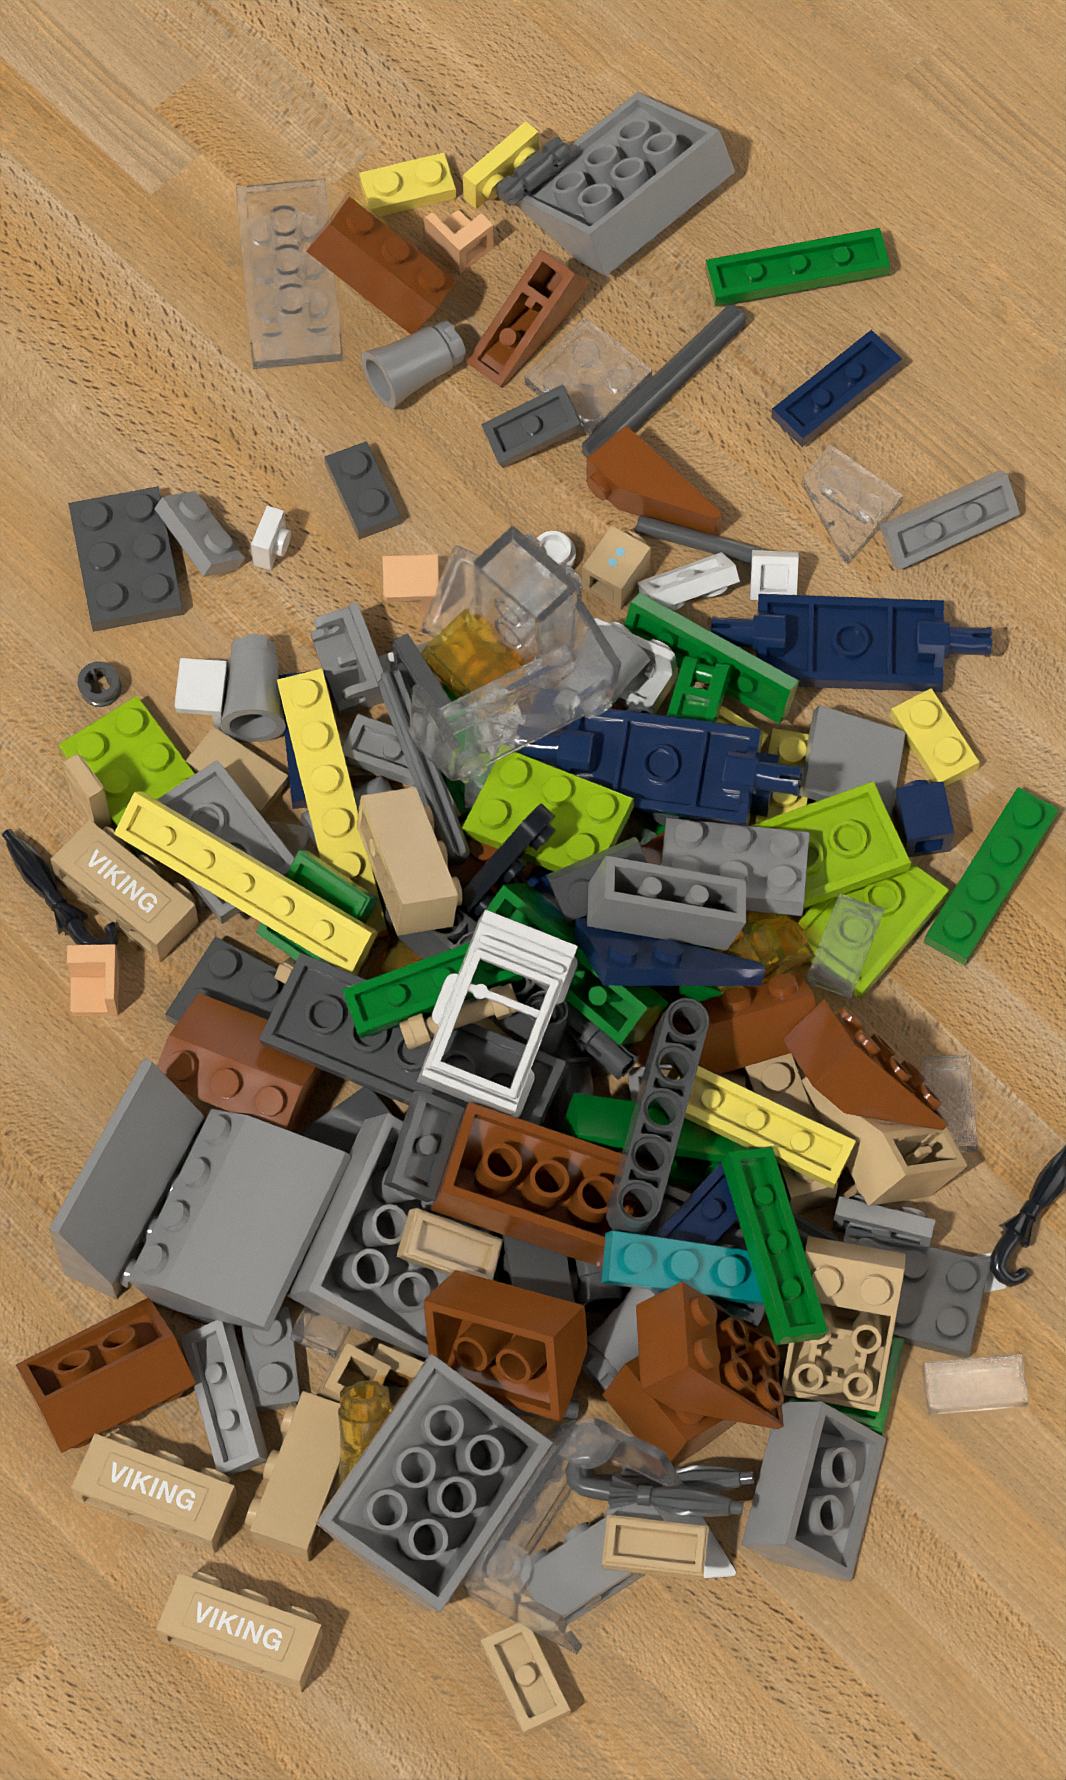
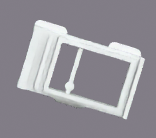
(523, 953)

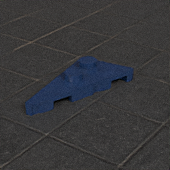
(651, 961)

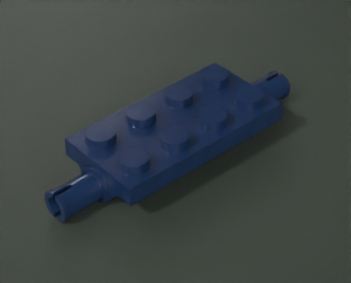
(854, 640)
(669, 763)

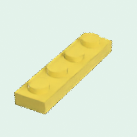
(763, 1123)

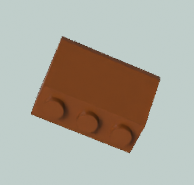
(381, 264)
(751, 1022)
(221, 1061)
(508, 1341)
(106, 1375)

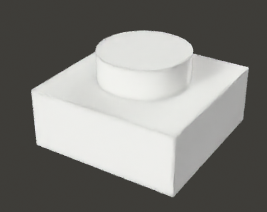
(270, 538)
(773, 573)

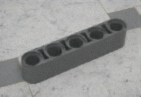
(527, 991)
(667, 1096)

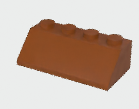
(531, 1184)

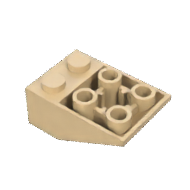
(891, 1157)
(859, 1304)

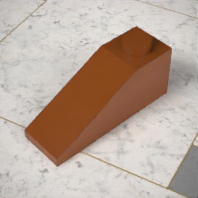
(528, 317)
(644, 484)

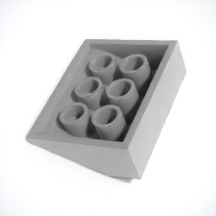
(628, 181)
(125, 1182)
(238, 1221)
(352, 1257)
(433, 1485)

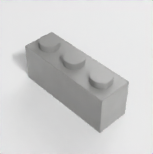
(666, 903)
(572, 1575)

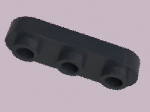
(507, 860)

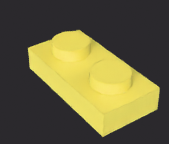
(483, 177)
(408, 185)
(934, 738)

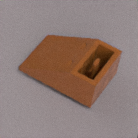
(860, 1070)
(707, 1359)
(650, 1420)

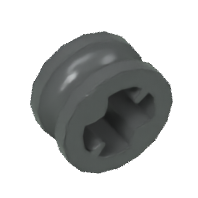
(91, 672)

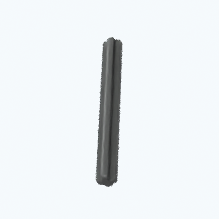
(669, 377)
(424, 773)

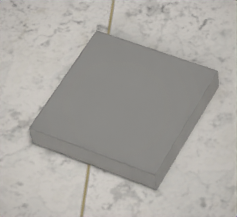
(849, 753)

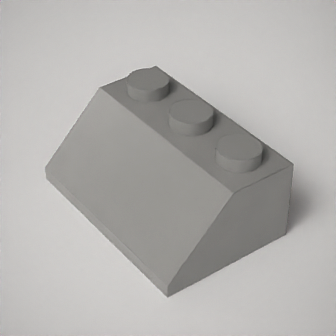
(814, 1490)

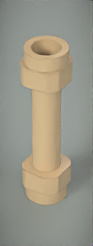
(418, 1030)

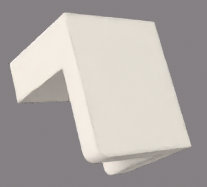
(202, 688)

